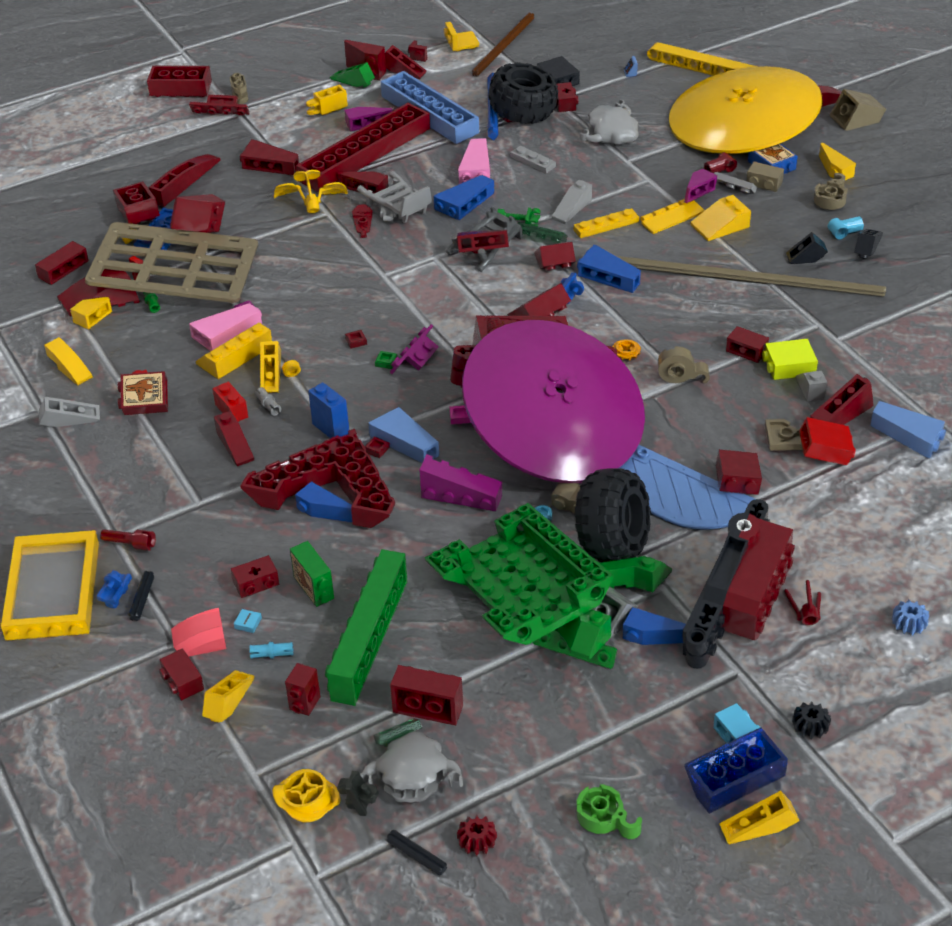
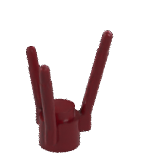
(809, 613)

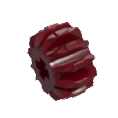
(476, 835)

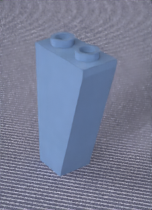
(909, 428)
(404, 435)

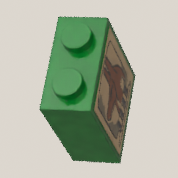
(312, 573)

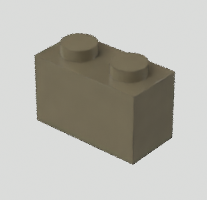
(765, 176)

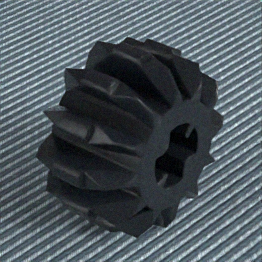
(811, 720)

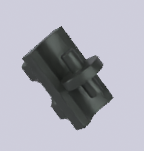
(357, 792)

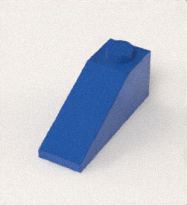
(322, 504)
(651, 629)

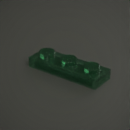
(542, 233)

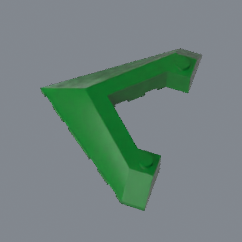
(593, 629)

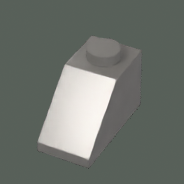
(812, 385)

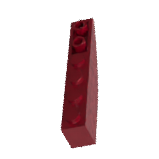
(181, 177)

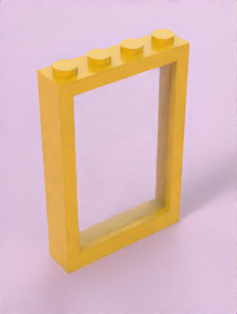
(50, 585)

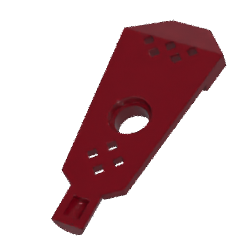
(362, 218)

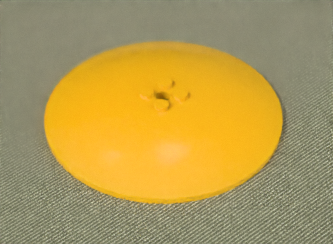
(745, 109)

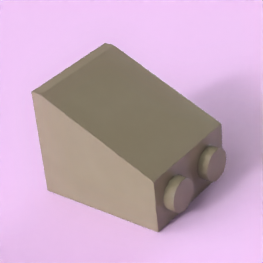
(856, 110)

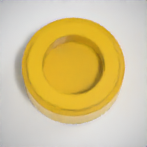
(291, 368)

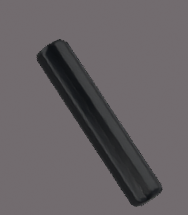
(141, 595)
(416, 852)

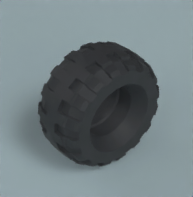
(523, 93)
(612, 514)

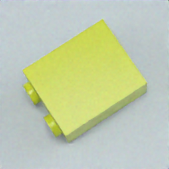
(789, 358)

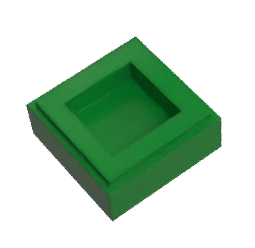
(385, 359)

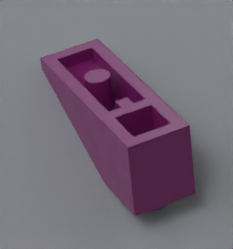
(359, 117)
(700, 184)

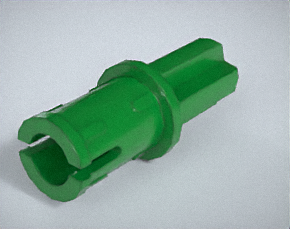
(152, 301)

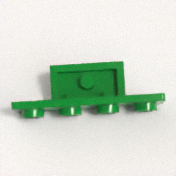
(604, 657)

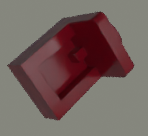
(417, 52)

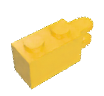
(327, 100)

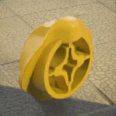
(306, 795)

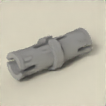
(268, 401)

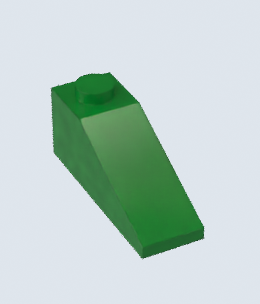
(355, 76)

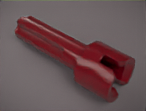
(139, 539)

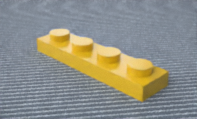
(606, 223)

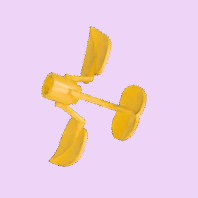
(311, 202)

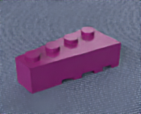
(458, 486)

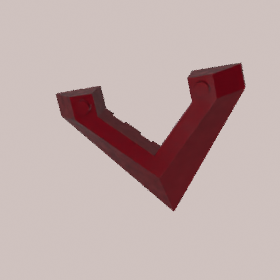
(335, 459)

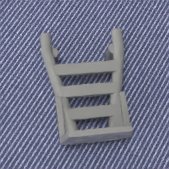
(412, 200)

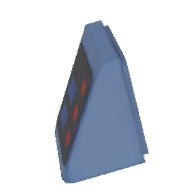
(631, 67)

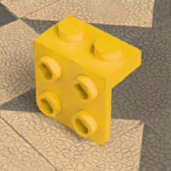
(461, 40)

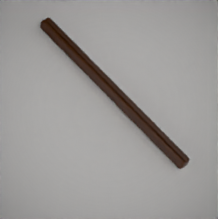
(487, 60)

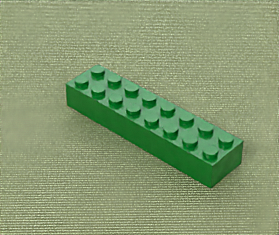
(366, 627)

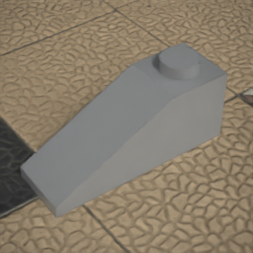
(574, 201)
(63, 412)

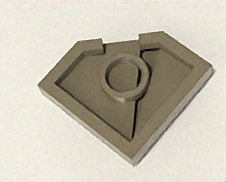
(782, 435)

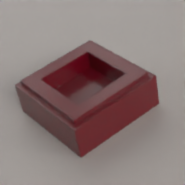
(356, 339)
(377, 447)

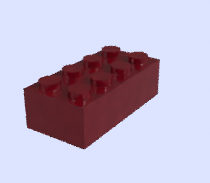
(179, 81)

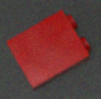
(827, 441)

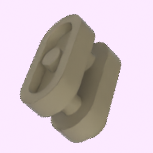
(239, 87)

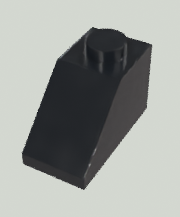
(808, 250)

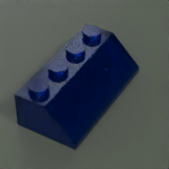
(736, 769)

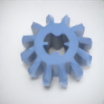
(910, 617)

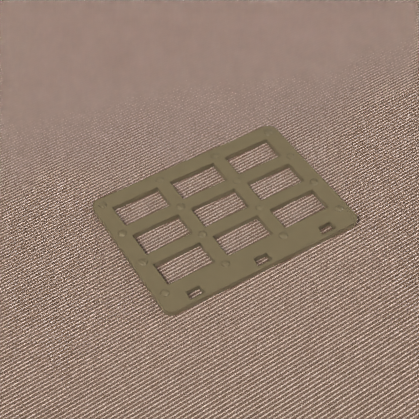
(166, 235)

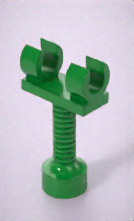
(529, 218)

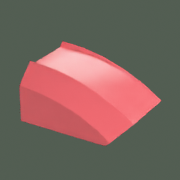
(200, 633)

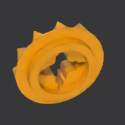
(626, 345)

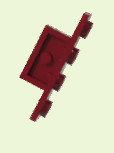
(220, 104)

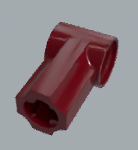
(722, 163)

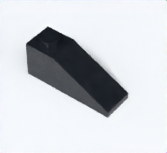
(867, 242)

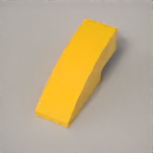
(67, 361)

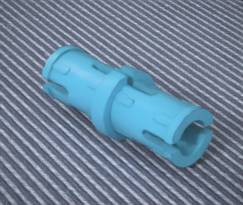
(271, 650)

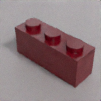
(61, 262)

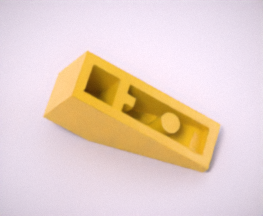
(836, 162)
(270, 366)
(225, 696)
(761, 819)

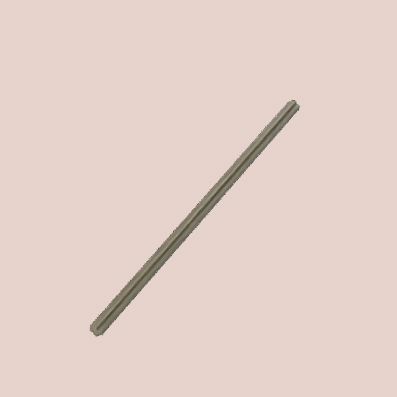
(756, 276)

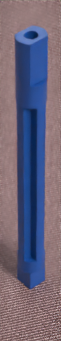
(492, 115)

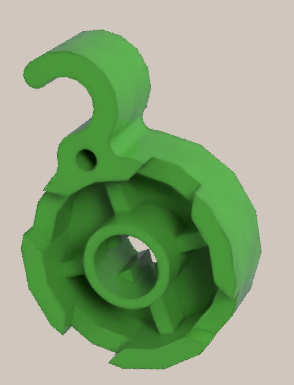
(602, 811)

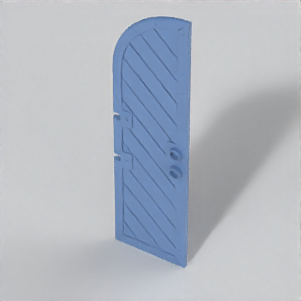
(684, 494)

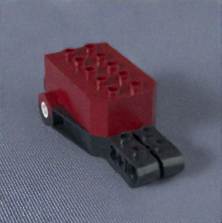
(740, 584)

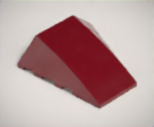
(82, 291)

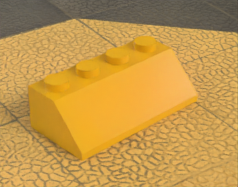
(235, 351)

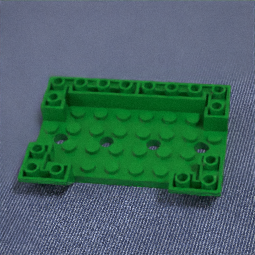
(540, 562)

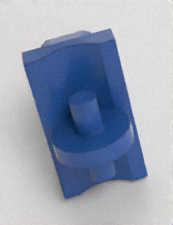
(572, 286)
(113, 588)

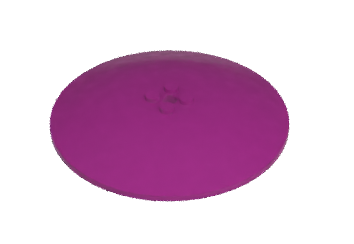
(531, 425)

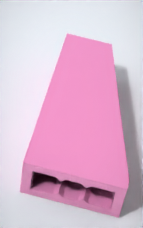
(222, 327)

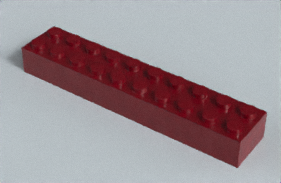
(366, 145)

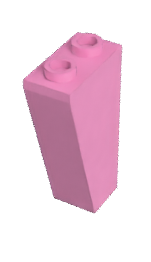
(474, 161)

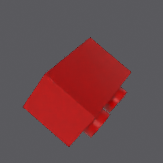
(229, 399)

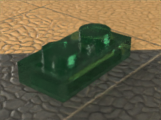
(397, 731)

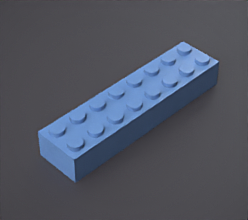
(445, 115)

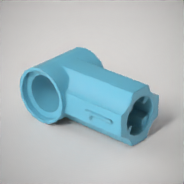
(841, 228)

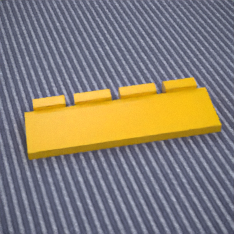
(670, 215)

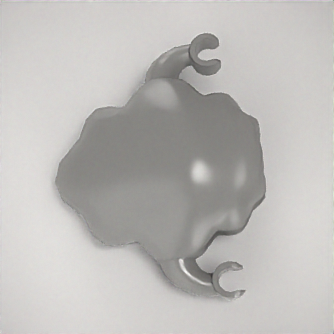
(611, 125)
(412, 768)

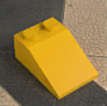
(722, 218)

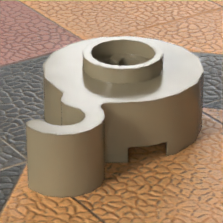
(831, 195)
(679, 366)

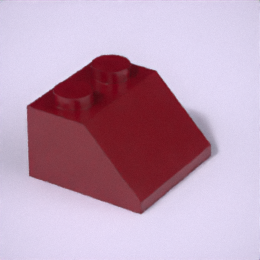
(555, 255)

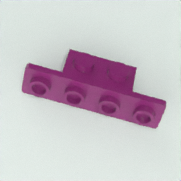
(419, 352)

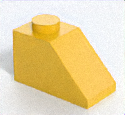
(91, 311)

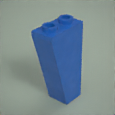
(464, 197)
(608, 269)

